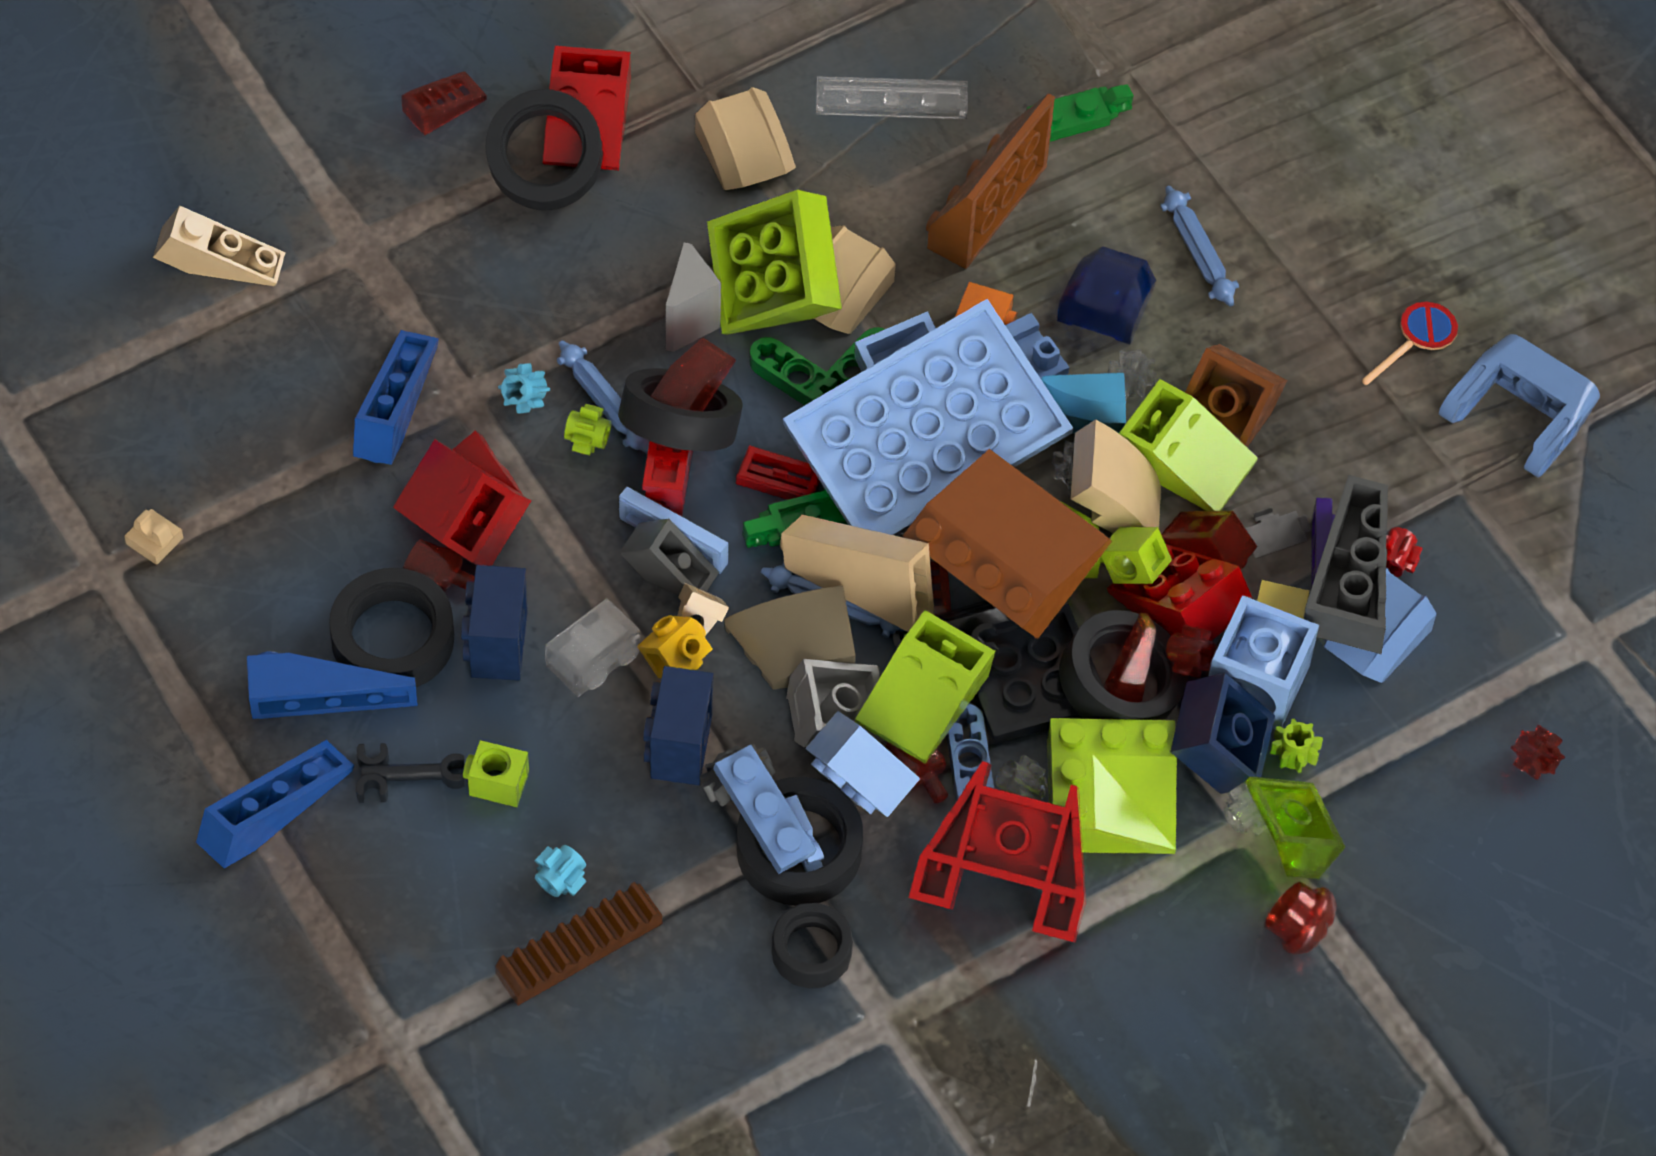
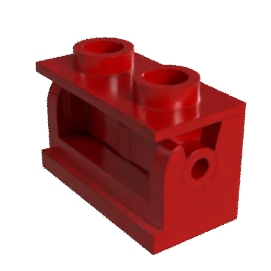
(667, 476)

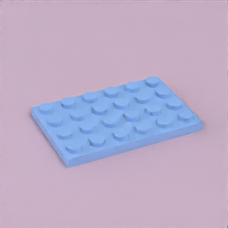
(923, 418)

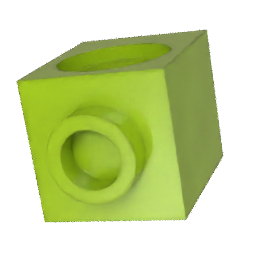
(1136, 555)
(500, 788)

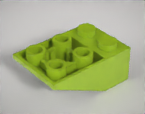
(1188, 447)
(926, 686)

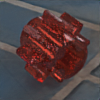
(1191, 651)
(1537, 752)

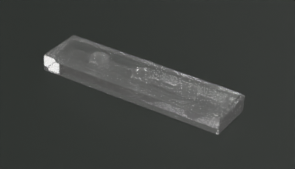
(891, 97)

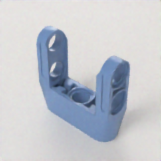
(1536, 380)

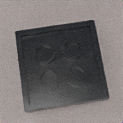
(1025, 679)

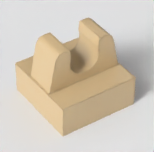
(153, 536)
(702, 603)

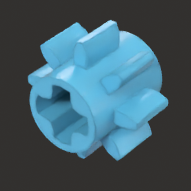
(524, 388)
(560, 871)

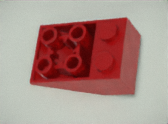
(600, 83)
(461, 504)
(1188, 592)

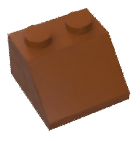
(1235, 391)

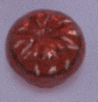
(1302, 917)

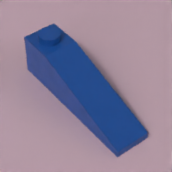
(393, 398)
(308, 686)
(266, 805)

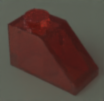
(694, 377)
(1212, 535)

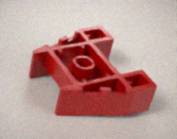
(1011, 841)

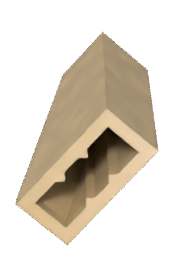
(876, 569)

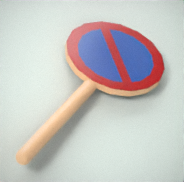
(1425, 326)

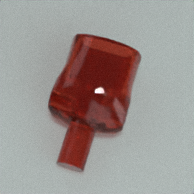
(438, 564)
(926, 772)

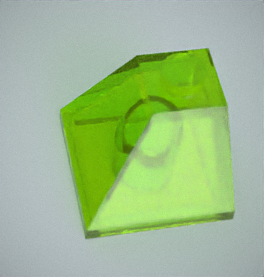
(1296, 825)

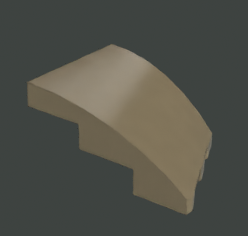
(794, 629)

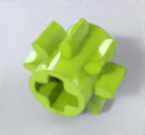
(587, 429)
(1296, 745)

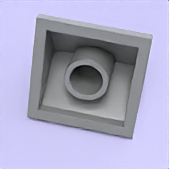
(693, 301)

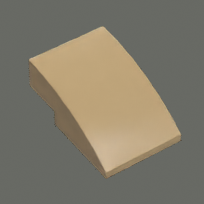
(1114, 480)

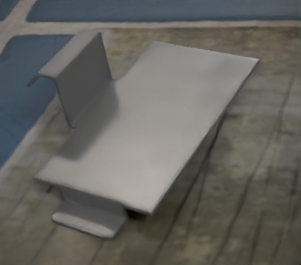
(1277, 531)

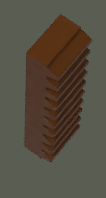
(578, 943)

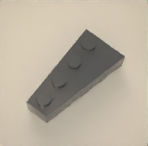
(1351, 576)

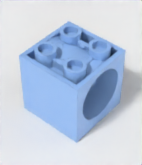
(1266, 654)

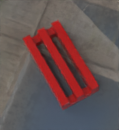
(776, 481)

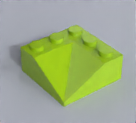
(775, 262)
(1122, 781)

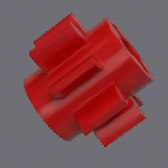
(1401, 551)

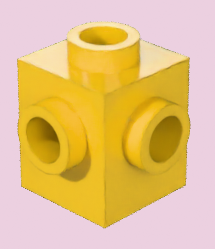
(675, 643)

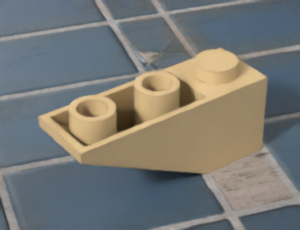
(215, 250)

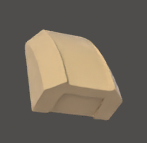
(743, 139)
(863, 278)

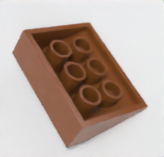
(993, 186)
(1009, 541)

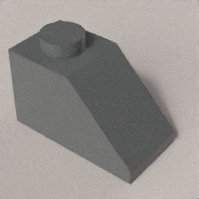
(667, 557)

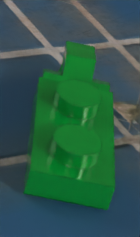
(1088, 110)
(784, 513)

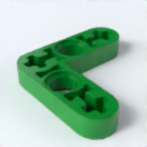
(791, 361)

